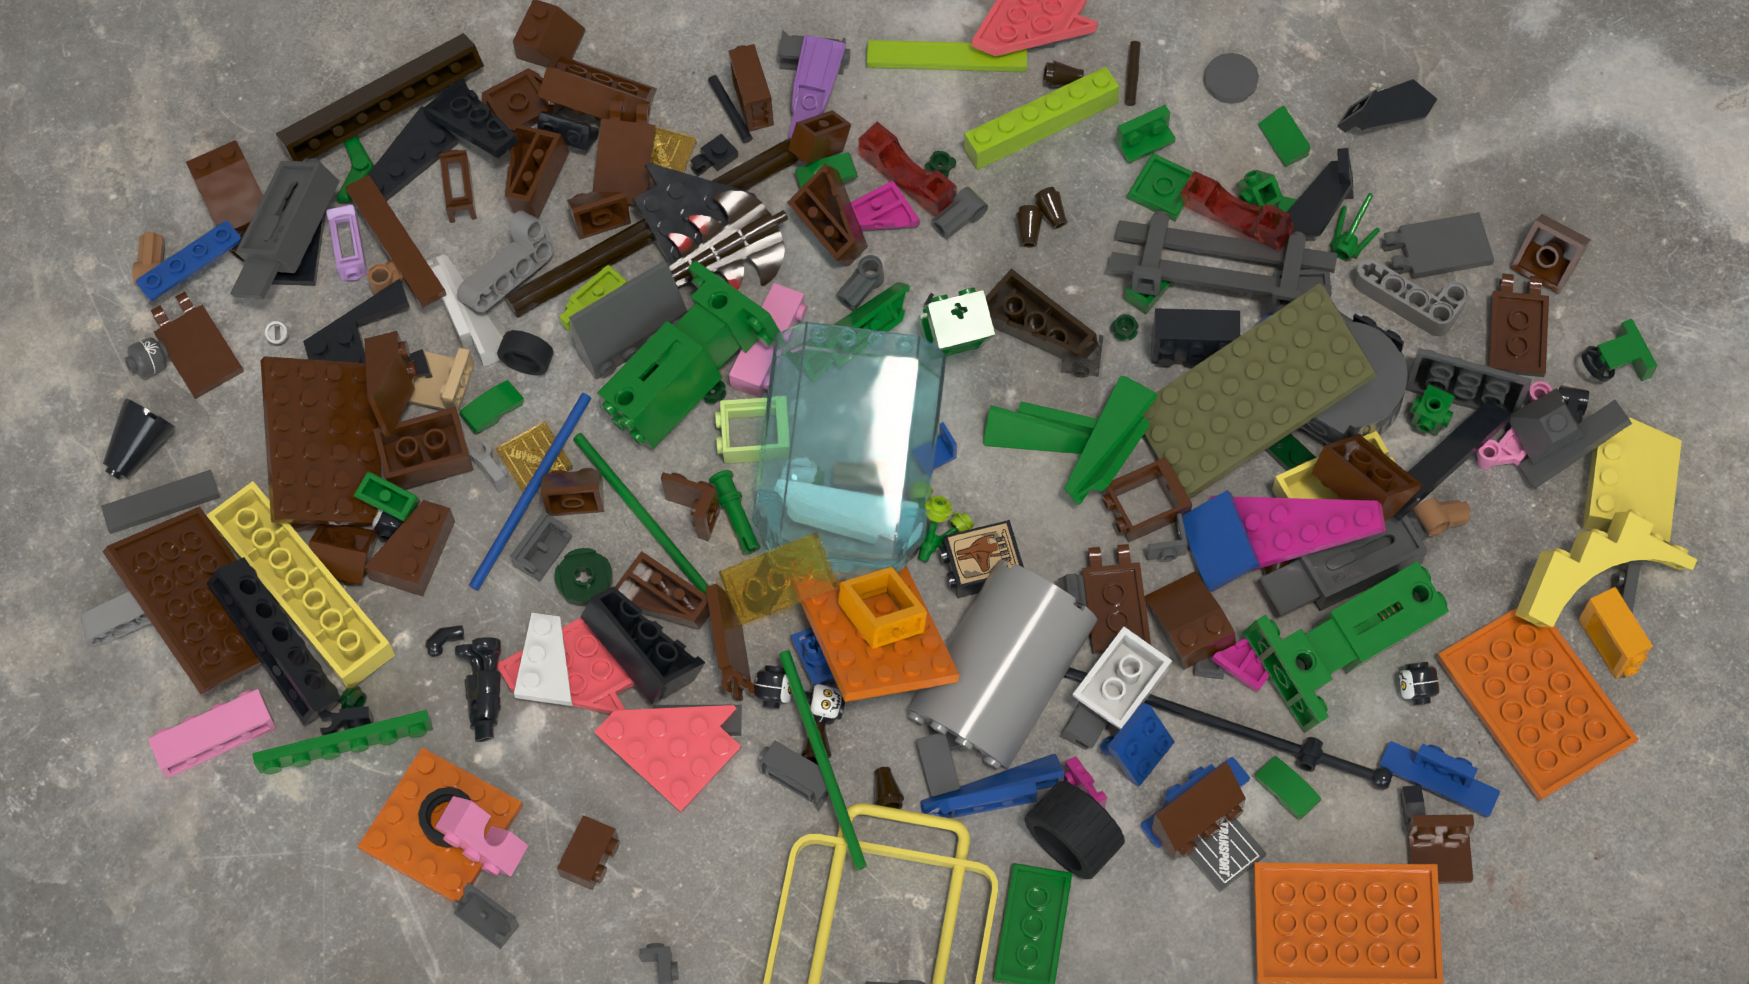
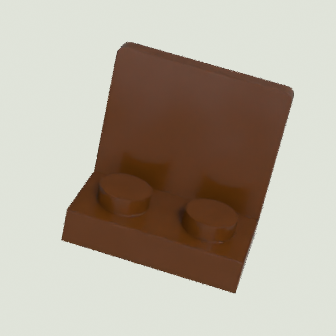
(699, 496)
(1443, 842)

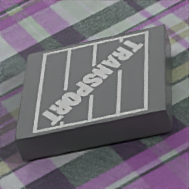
(1227, 854)

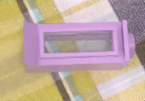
(347, 243)

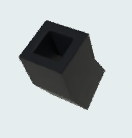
(1412, 802)

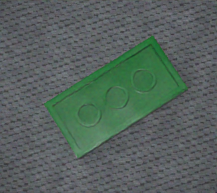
(1033, 925)

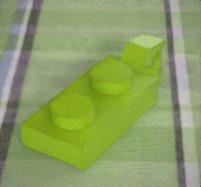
(596, 288)

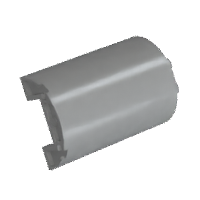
(1008, 662)

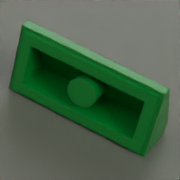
(1285, 136)
(386, 496)

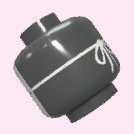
(147, 357)

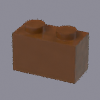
(819, 136)
(588, 853)

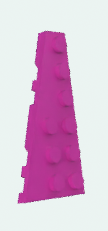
(1298, 526)

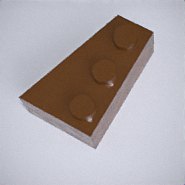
(533, 168)
(413, 550)
(663, 593)

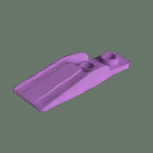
(815, 77)

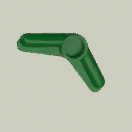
(360, 167)

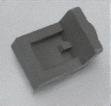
(658, 952)

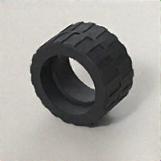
(1074, 829)

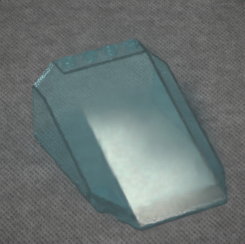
(849, 444)

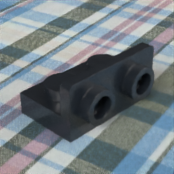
(574, 133)

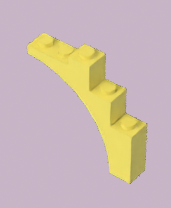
(1563, 573)

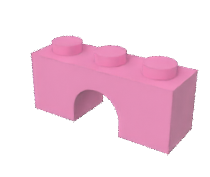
(464, 827)

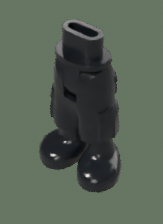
(482, 686)

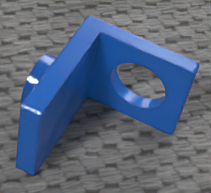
(945, 447)

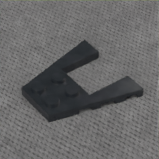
(343, 339)

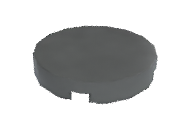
(1231, 78)

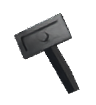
(1389, 107)
(1323, 197)

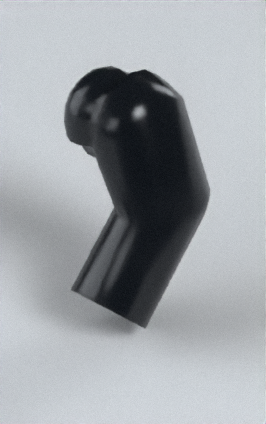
(442, 635)

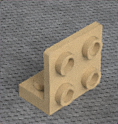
(448, 382)

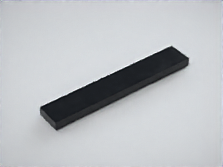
(1455, 451)

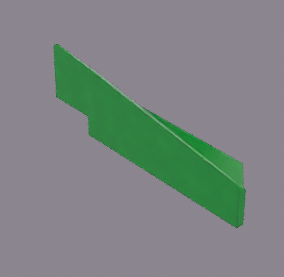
(880, 312)
(1038, 429)
(1112, 438)

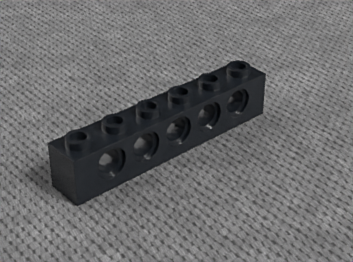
(273, 640)

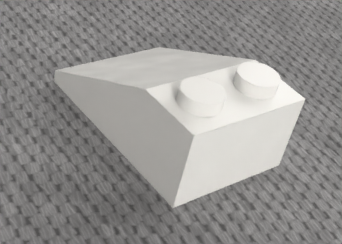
(1122, 678)

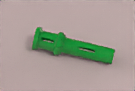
(730, 500)

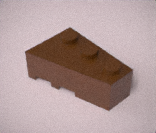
(830, 215)

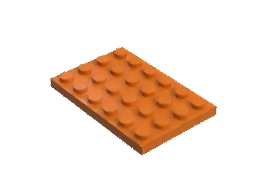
(889, 669)
(1537, 701)
(1347, 923)

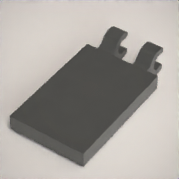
(1440, 246)

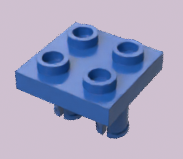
(812, 657)
(1139, 744)

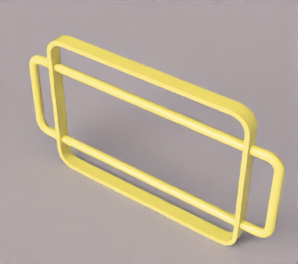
(959, 864)

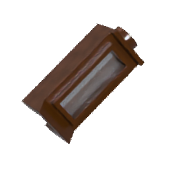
(457, 183)

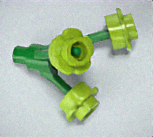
(938, 510)

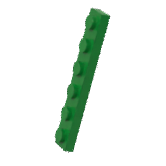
(353, 739)

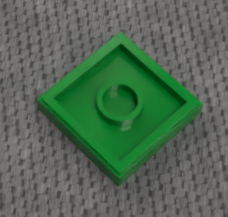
(1160, 186)

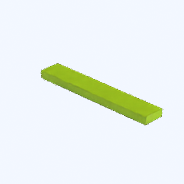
(940, 56)

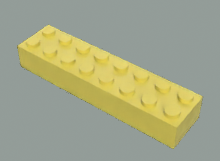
(302, 587)

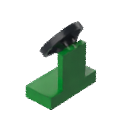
(1621, 351)

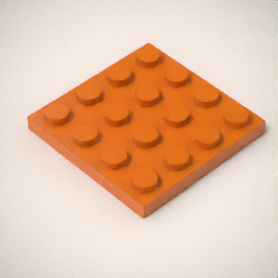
(400, 842)

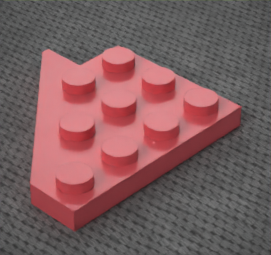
(1031, 23)
(592, 670)
(672, 747)

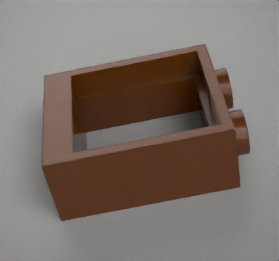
(751, 87)
(1170, 484)

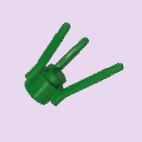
(1346, 244)

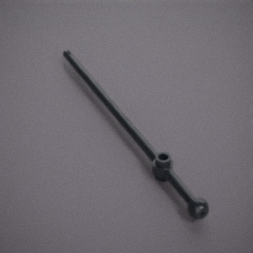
(1308, 753)

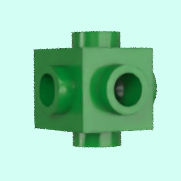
(1259, 188)
(1432, 410)

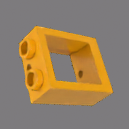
(879, 630)
(1615, 633)

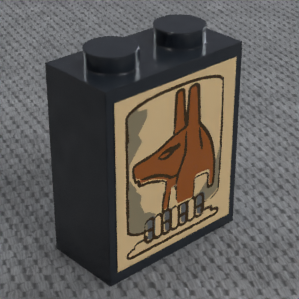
(975, 553)

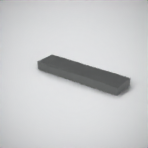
(1597, 430)
(160, 501)

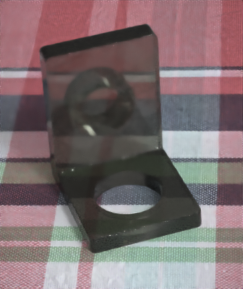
(1083, 367)

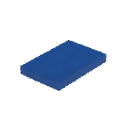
(1219, 541)

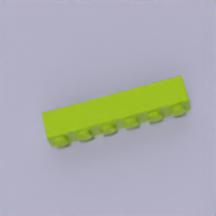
(1041, 118)

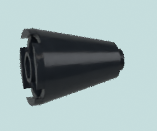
(134, 439)

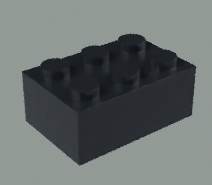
(1191, 334)

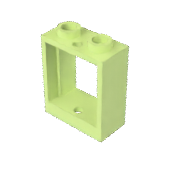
(738, 409)

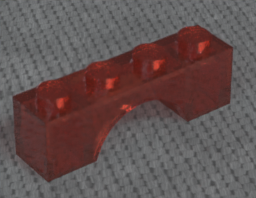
(885, 154)
(1261, 223)

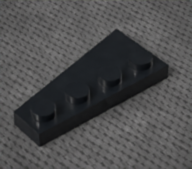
(468, 117)
(411, 154)

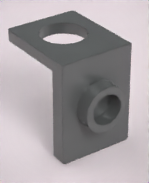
(1172, 549)

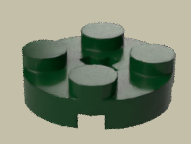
(571, 567)

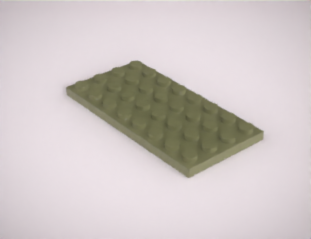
(1256, 390)

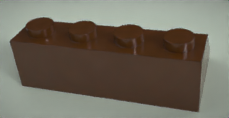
(591, 89)

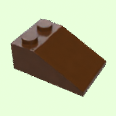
(227, 185)
(388, 378)
(1191, 619)

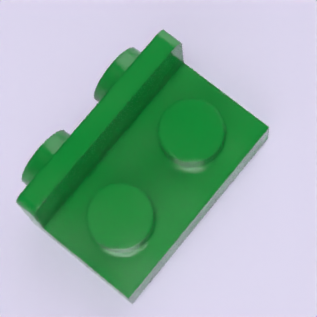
(1145, 134)

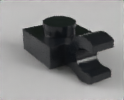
(715, 153)
(346, 718)

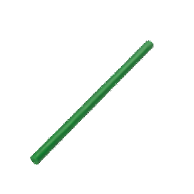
(641, 512)
(823, 760)

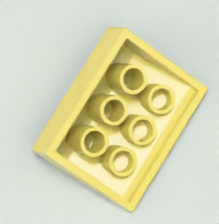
(1635, 473)

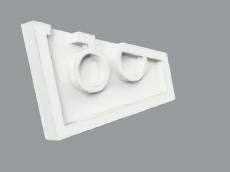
(543, 664)

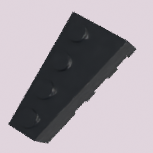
(640, 646)

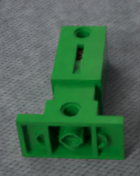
(684, 359)
(1344, 639)

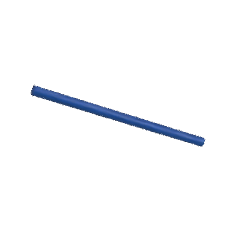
(529, 492)

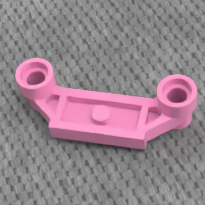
(1509, 447)

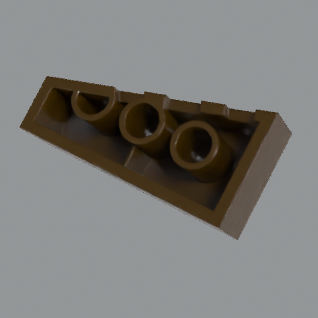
(1036, 319)

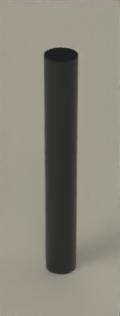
(730, 109)

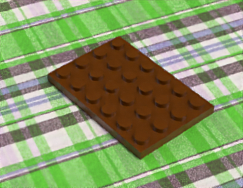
(318, 440)
(168, 578)

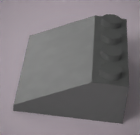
(625, 319)
(1467, 381)

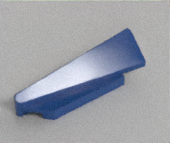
(998, 791)

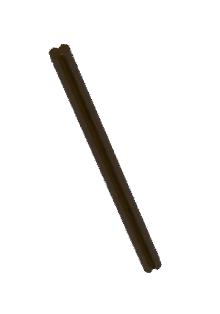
(635, 236)

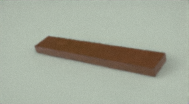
(395, 241)

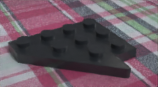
(673, 201)

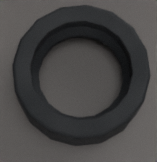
(525, 352)
(429, 804)

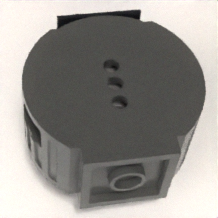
(1378, 401)

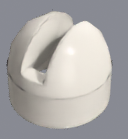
(271, 332)

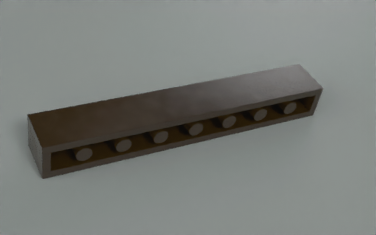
(380, 99)

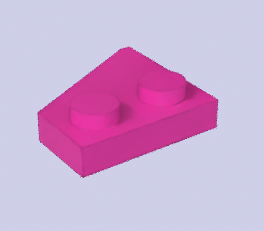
(884, 209)
(1242, 664)
(1077, 775)

